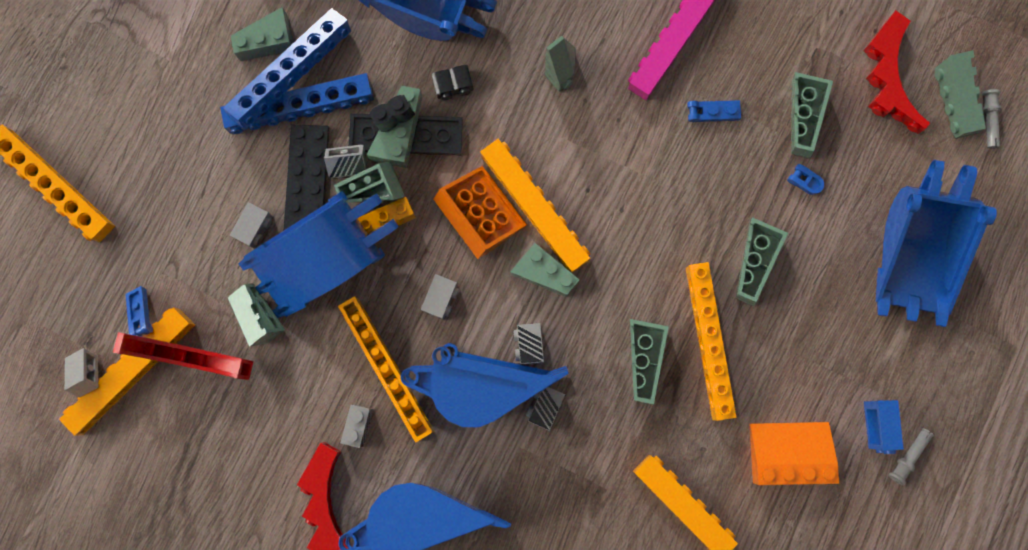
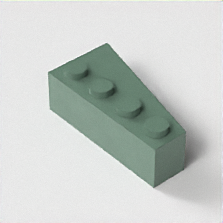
(960, 94)
(808, 109)
(397, 143)
(759, 256)
(647, 349)

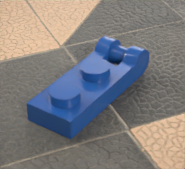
(714, 111)
(138, 312)

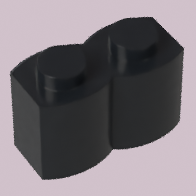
(452, 82)
(390, 114)

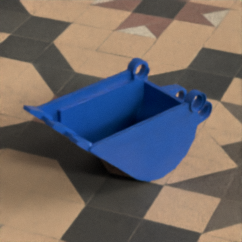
(433, 18)
(931, 244)
(316, 254)
(477, 388)
(415, 519)

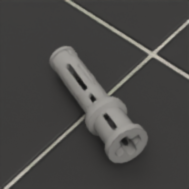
(991, 109)
(906, 464)

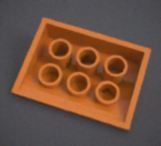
(479, 211)
(793, 454)

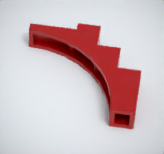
(885, 75)
(183, 356)
(319, 512)

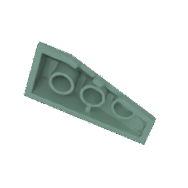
(560, 63)

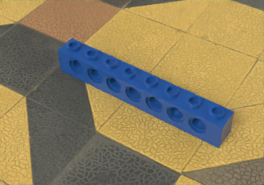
(287, 69)
(306, 96)

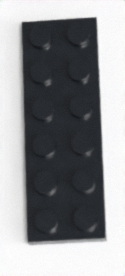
(432, 135)
(305, 171)

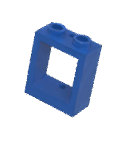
(883, 426)

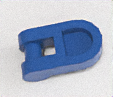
(813, 183)

